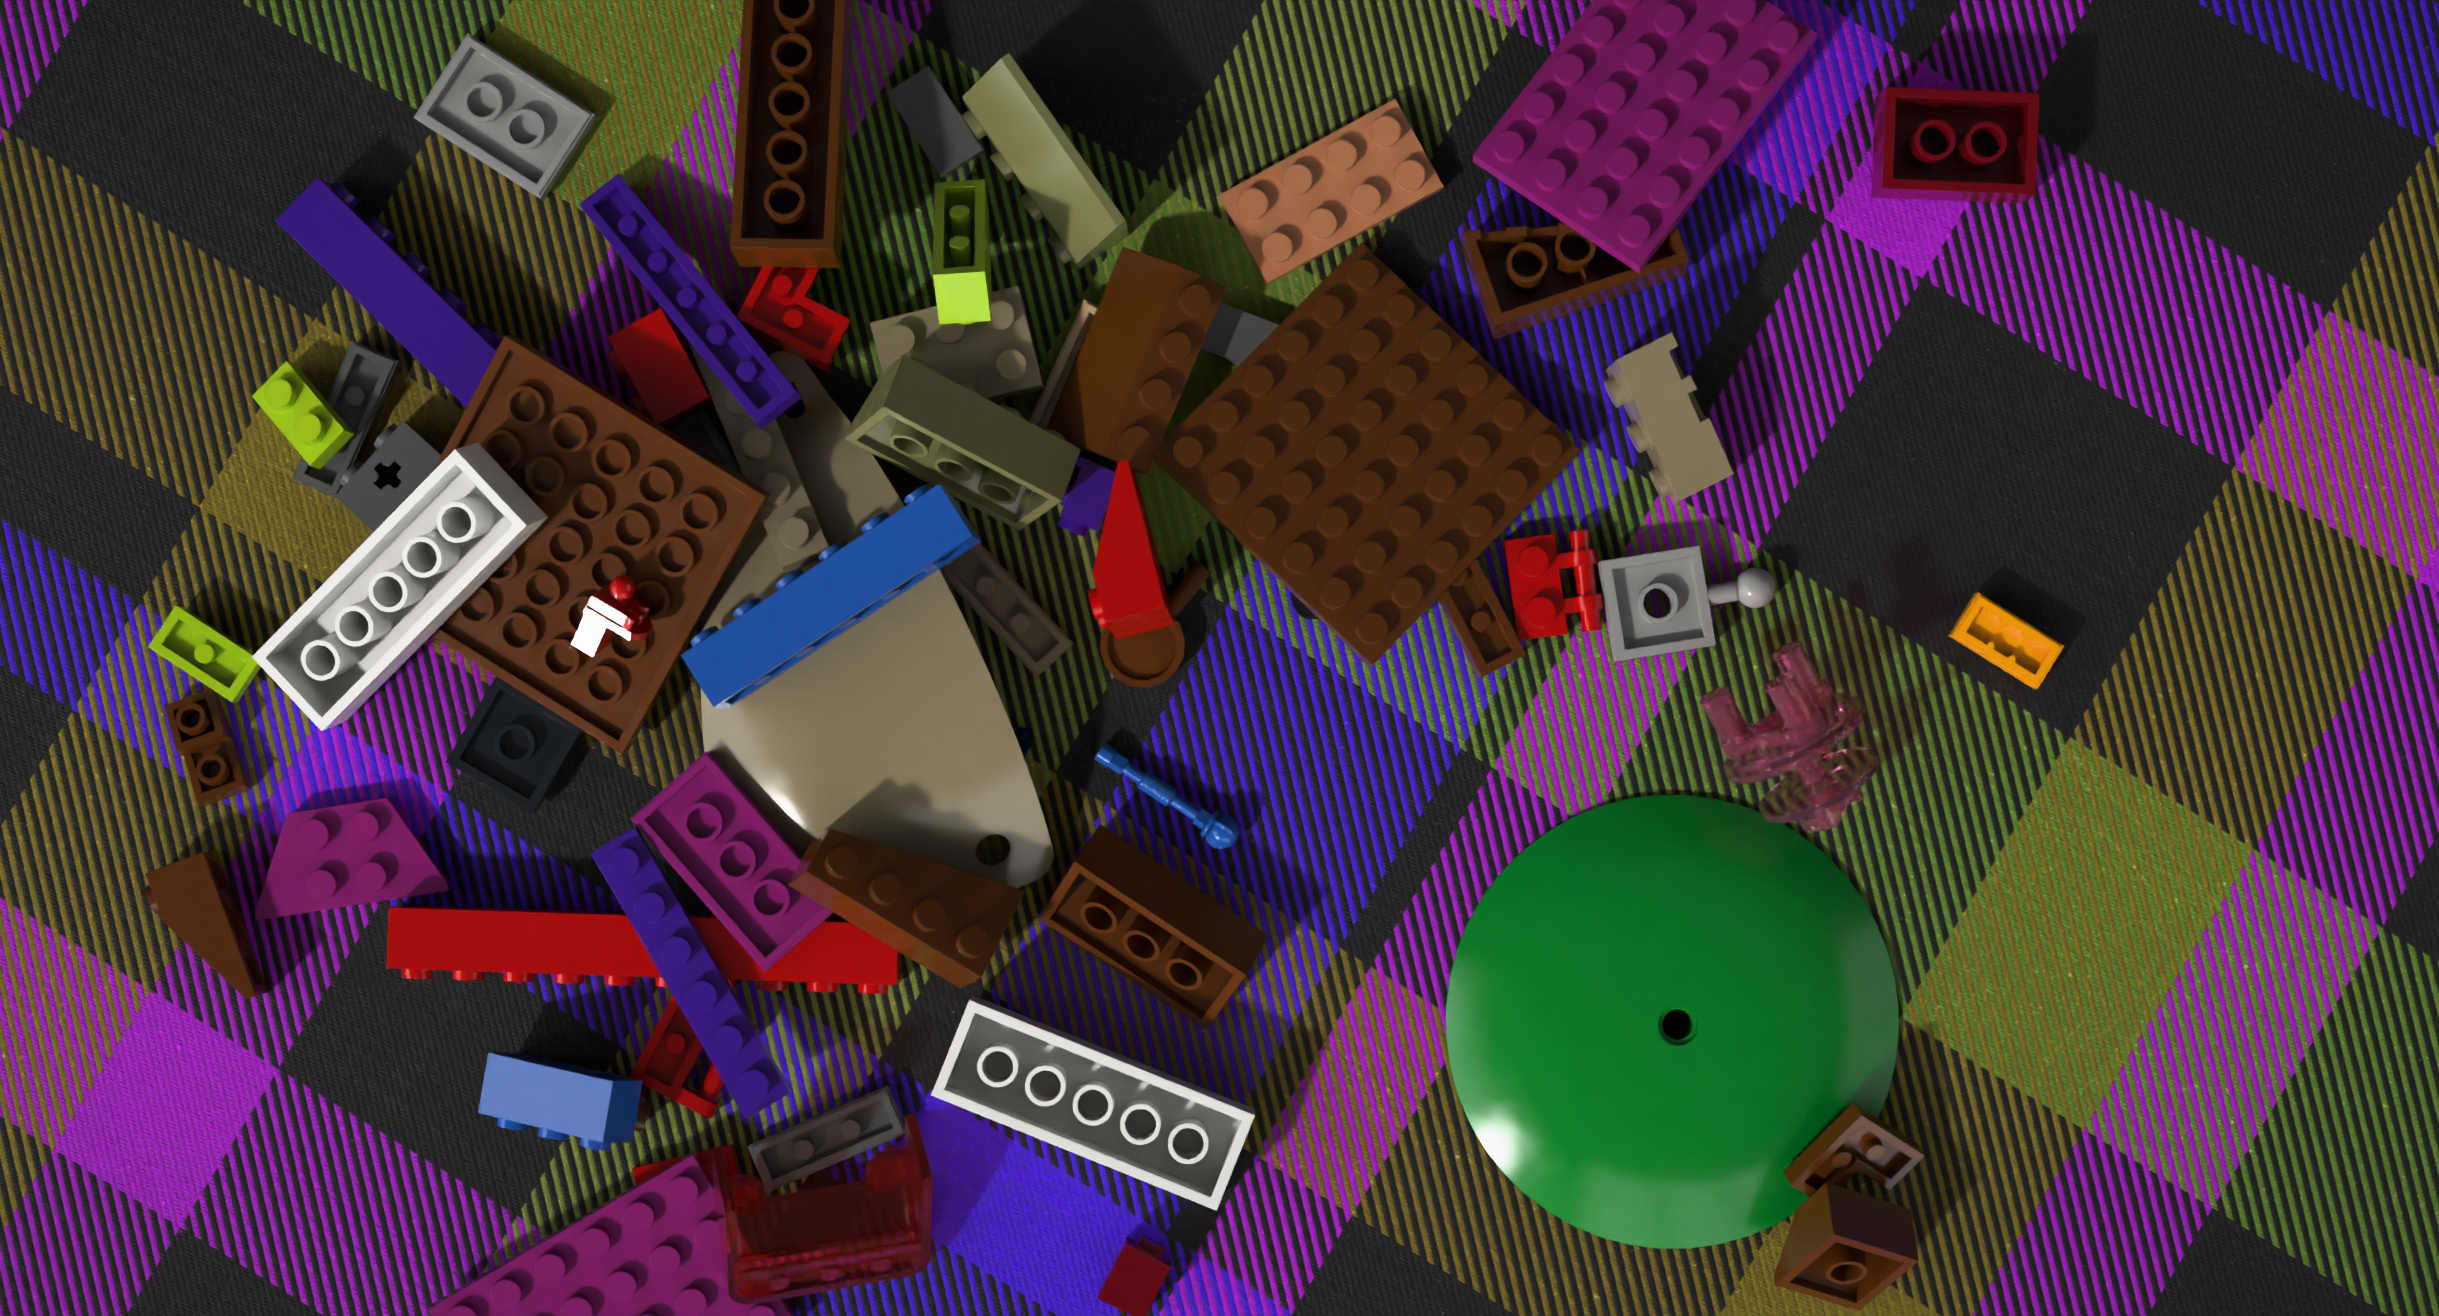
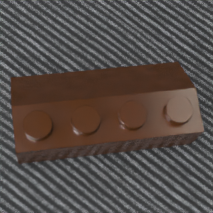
(1135, 359)
(1153, 927)

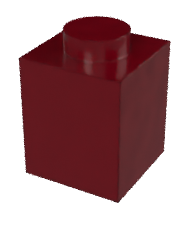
(1136, 1276)

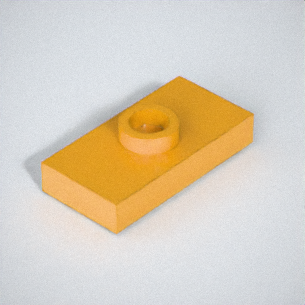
(2006, 640)

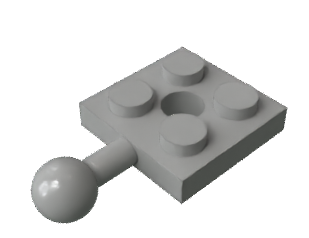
(1682, 579)

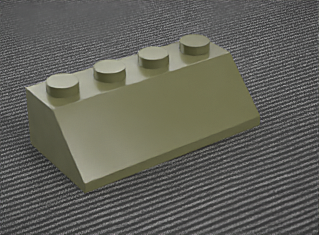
(1044, 163)
(964, 443)

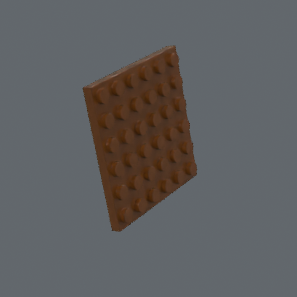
(1365, 454)
(616, 504)

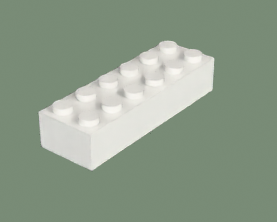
(400, 586)
(1094, 1102)

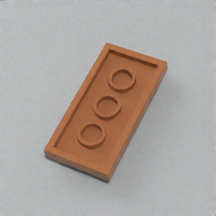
(1331, 192)

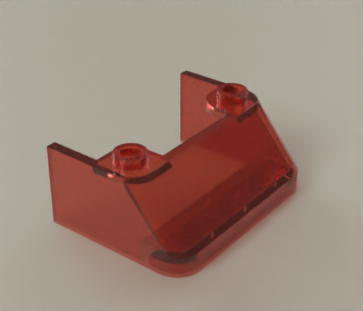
(829, 1233)

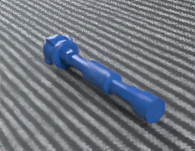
(1220, 830)

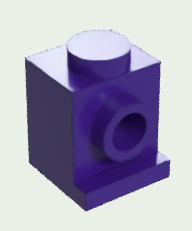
(1086, 498)

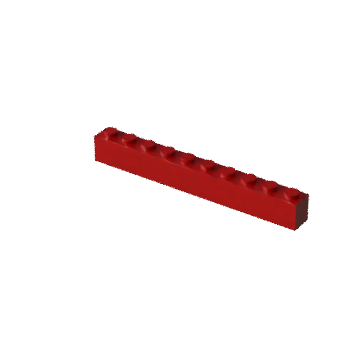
(608, 946)

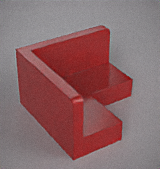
(786, 318)

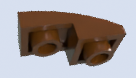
(208, 746)

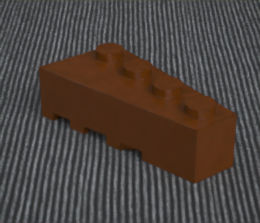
(1553, 272)
(910, 903)

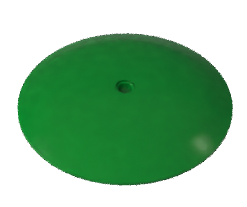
(1568, 996)

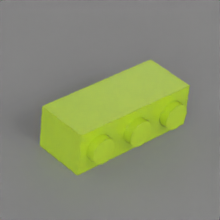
(962, 252)

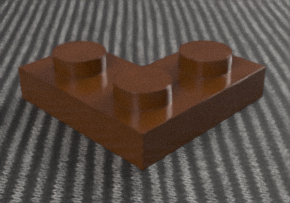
(1851, 1145)

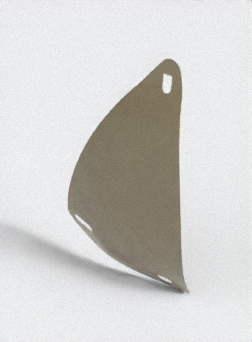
(890, 721)

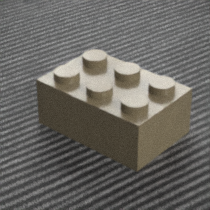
(988, 355)

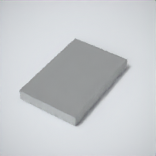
(505, 117)

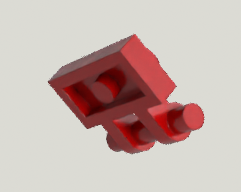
(1537, 587)

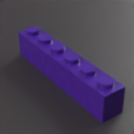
(391, 286)

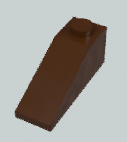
(203, 912)

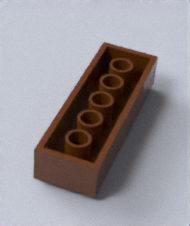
(791, 133)

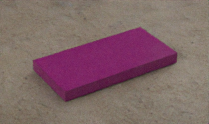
(732, 859)

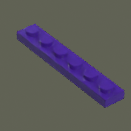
(690, 301)
(691, 972)

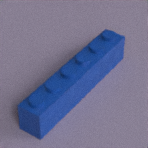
(831, 596)

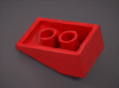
(1127, 571)

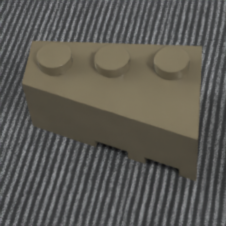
(1667, 420)

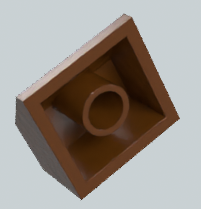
(1846, 1247)

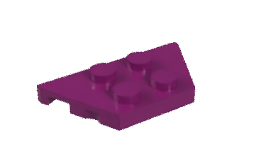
(346, 860)

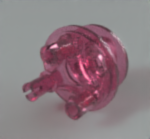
(1793, 737)

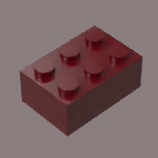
(1955, 145)

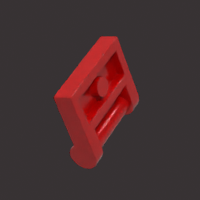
(670, 1059)

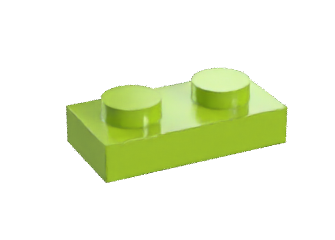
(303, 415)
(205, 653)

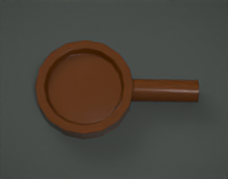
(1157, 654)

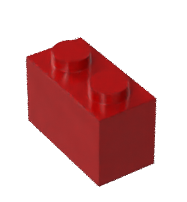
(660, 369)

